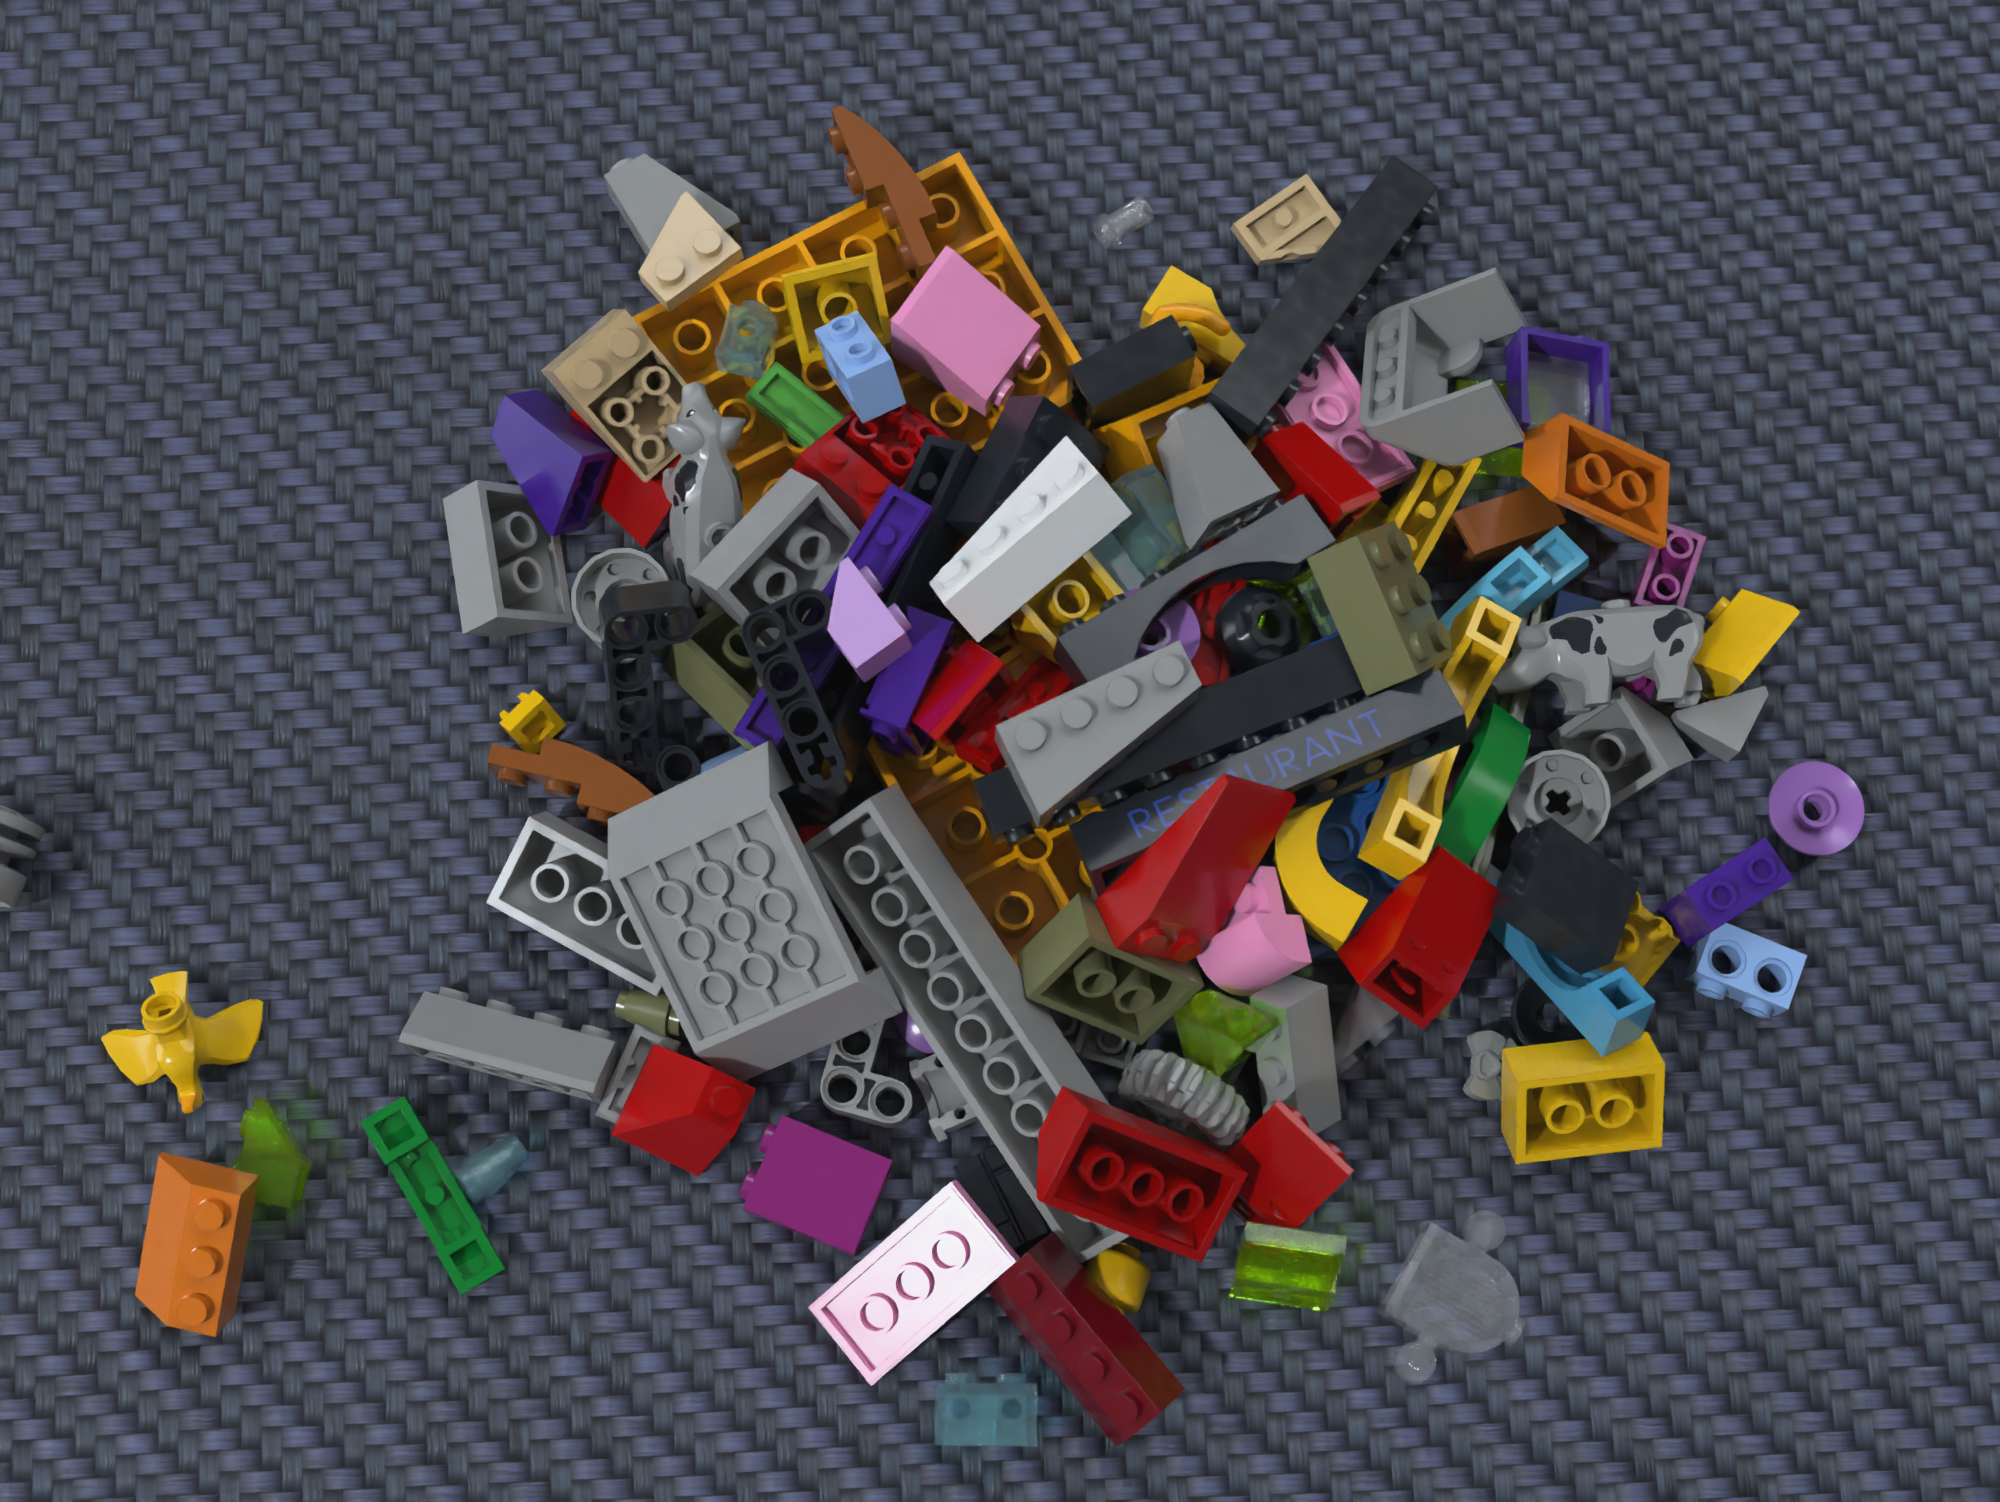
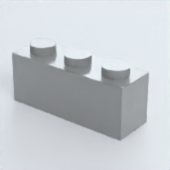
(1299, 1055)

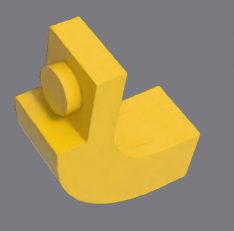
(1306, 886)

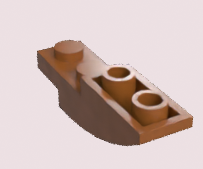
(887, 181)
(568, 769)

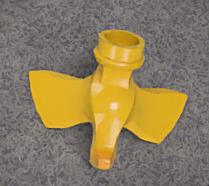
(180, 1042)

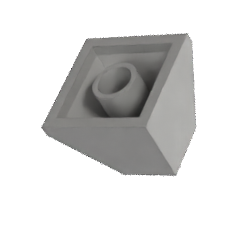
(1627, 742)

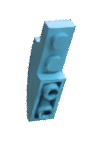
(1526, 576)

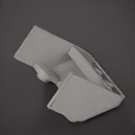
(1413, 355)

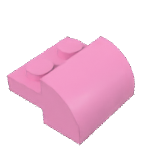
(1256, 939)

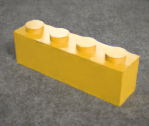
(1428, 502)

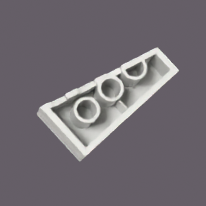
(1029, 540)

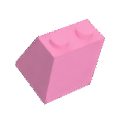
(964, 333)

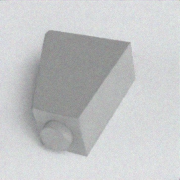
(648, 193)
(1211, 475)

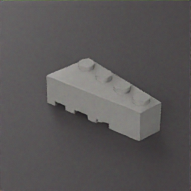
(1093, 728)

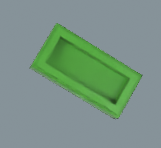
(792, 406)

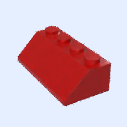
(1134, 1175)

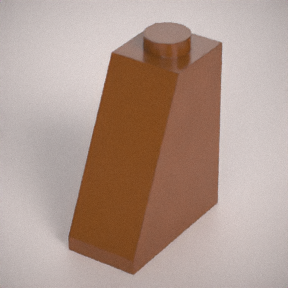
(1494, 528)

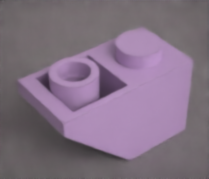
(862, 624)

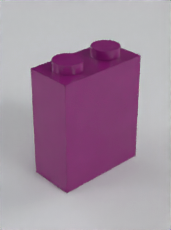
(815, 1184)

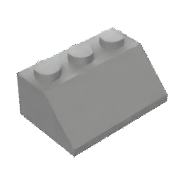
(777, 549)
(504, 563)

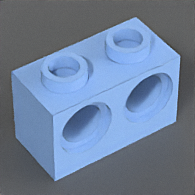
(860, 366)
(1747, 956)

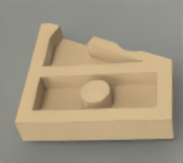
(1288, 225)
(687, 254)

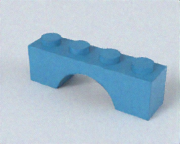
(1602, 1005)

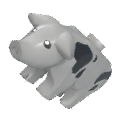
(701, 487)
(1606, 647)

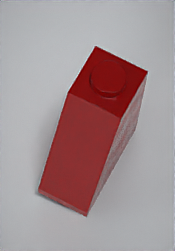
(1308, 466)

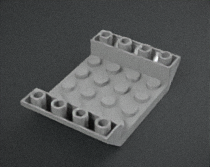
(740, 919)

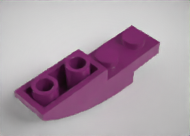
(1665, 581)

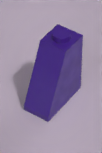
(551, 459)

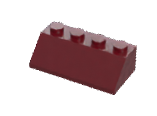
(1085, 1339)

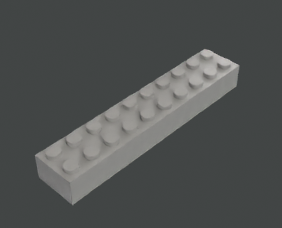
(956, 986)

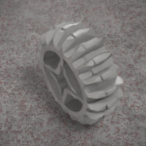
(1183, 1098)

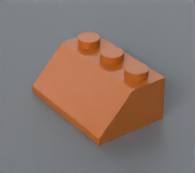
(1599, 477)
(195, 1243)

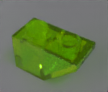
(1221, 1030)
(273, 1154)

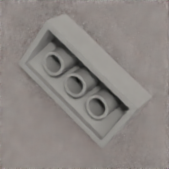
(563, 890)
(510, 1045)

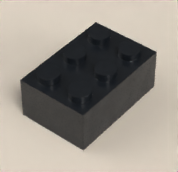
(1017, 445)

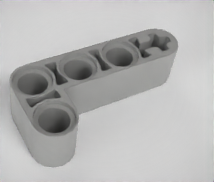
(859, 1070)

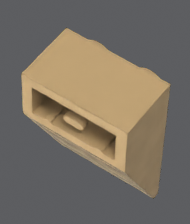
(622, 390)

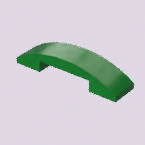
(1483, 783)
(434, 1194)

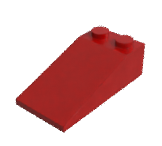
(1194, 871)

